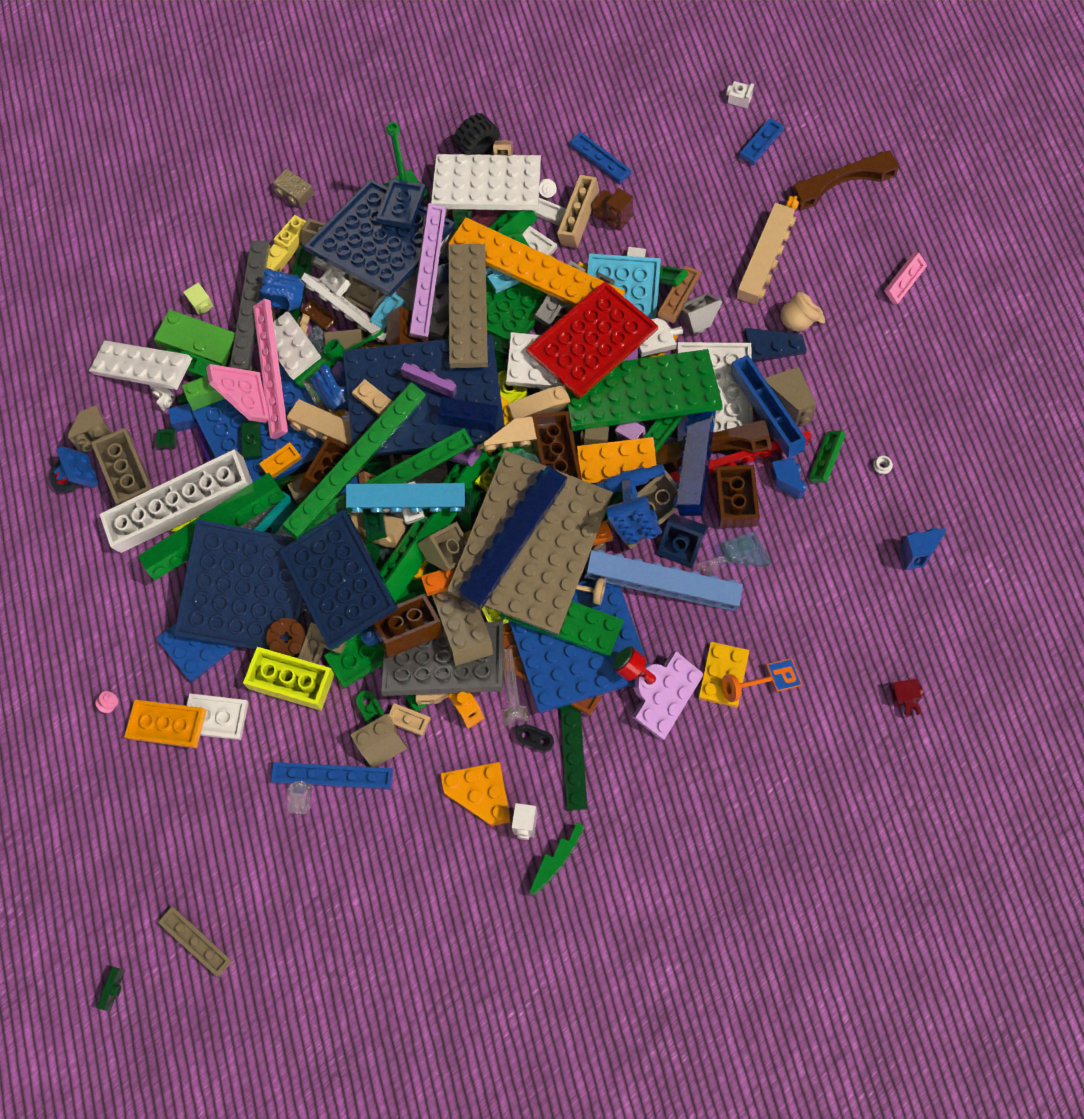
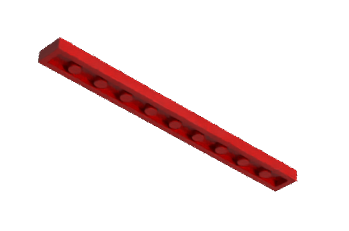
(736, 458)

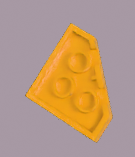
(479, 791)

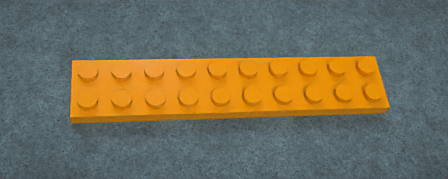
(529, 264)

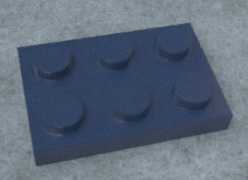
(401, 203)

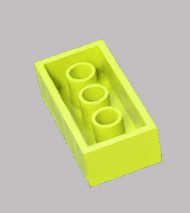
(272, 670)

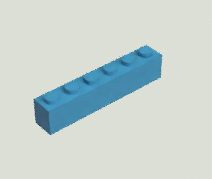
(405, 496)

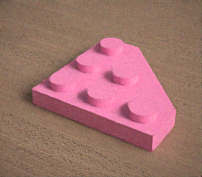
(241, 389)

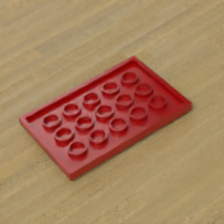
(592, 339)

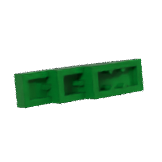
(552, 865)

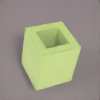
(198, 299)

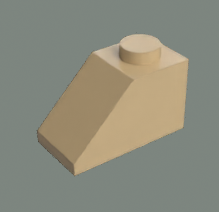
(503, 147)

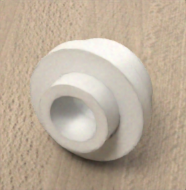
(882, 460)

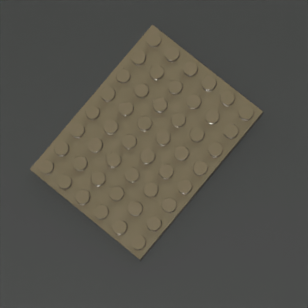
(552, 561)

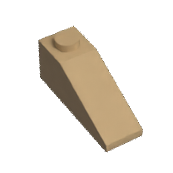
(545, 401)

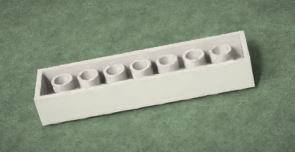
(175, 501)

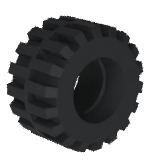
(476, 135)

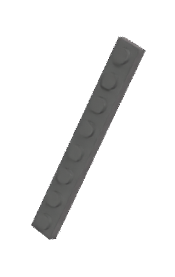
(251, 292)

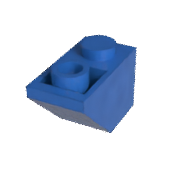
(787, 477)

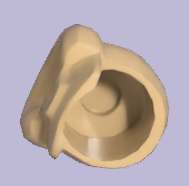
(800, 313)

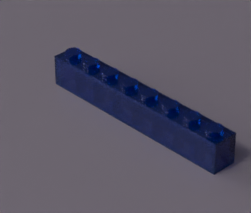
(695, 464)
(513, 538)

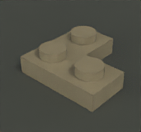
(314, 645)

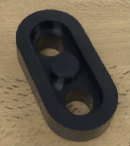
(535, 738)

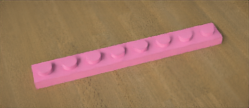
(270, 369)

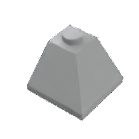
(700, 312)

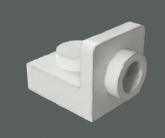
(164, 396)

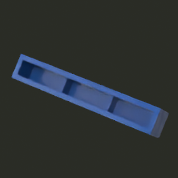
(768, 406)

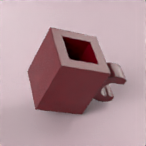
(907, 694)

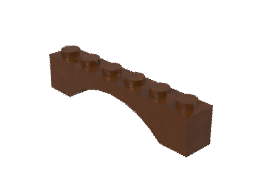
(875, 168)
(748, 437)

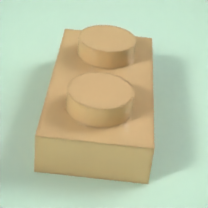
(372, 397)
(409, 719)

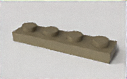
(195, 942)

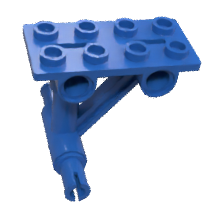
(633, 516)

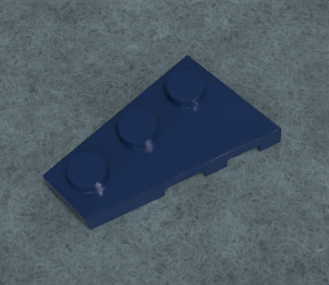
(774, 344)

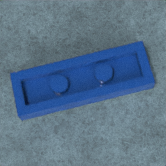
(761, 141)

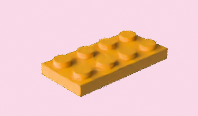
(612, 458)
(165, 723)

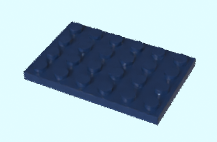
(338, 579)

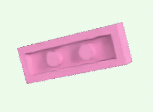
(905, 278)

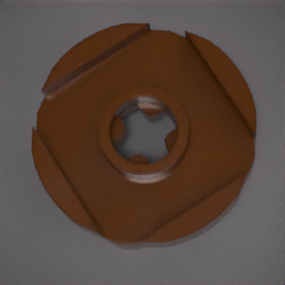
(279, 628)

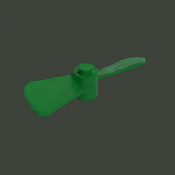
(332, 354)

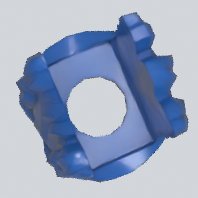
(282, 290)
(331, 386)

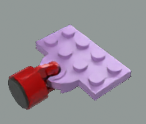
(661, 688)

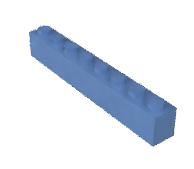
(663, 580)

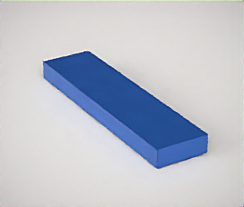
(600, 158)

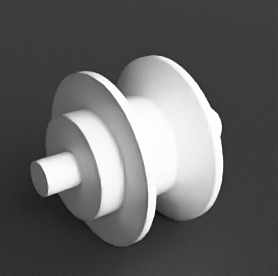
(547, 188)

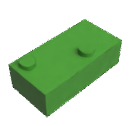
(195, 336)

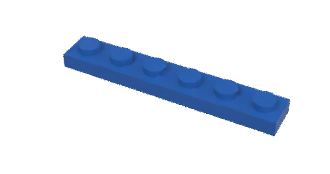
(333, 775)

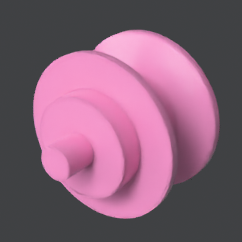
(106, 702)

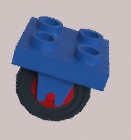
(72, 470)

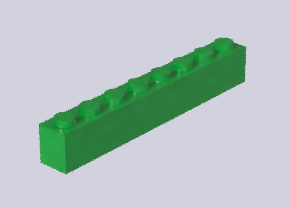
(233, 511)

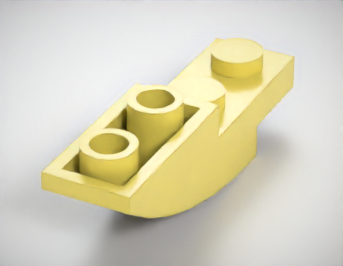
(285, 244)

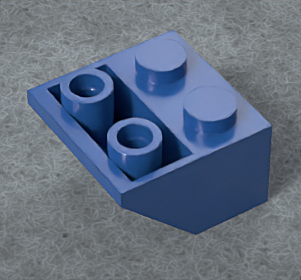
(920, 546)

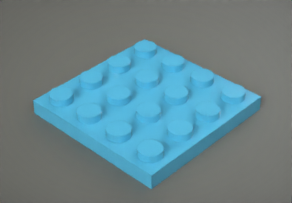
(632, 274)

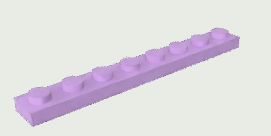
(427, 271)

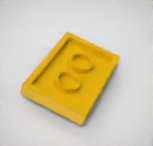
(720, 662)

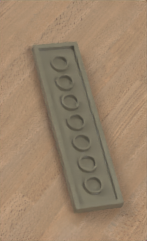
(467, 306)

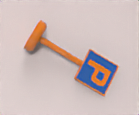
(782, 674)

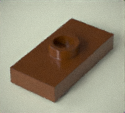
(319, 315)

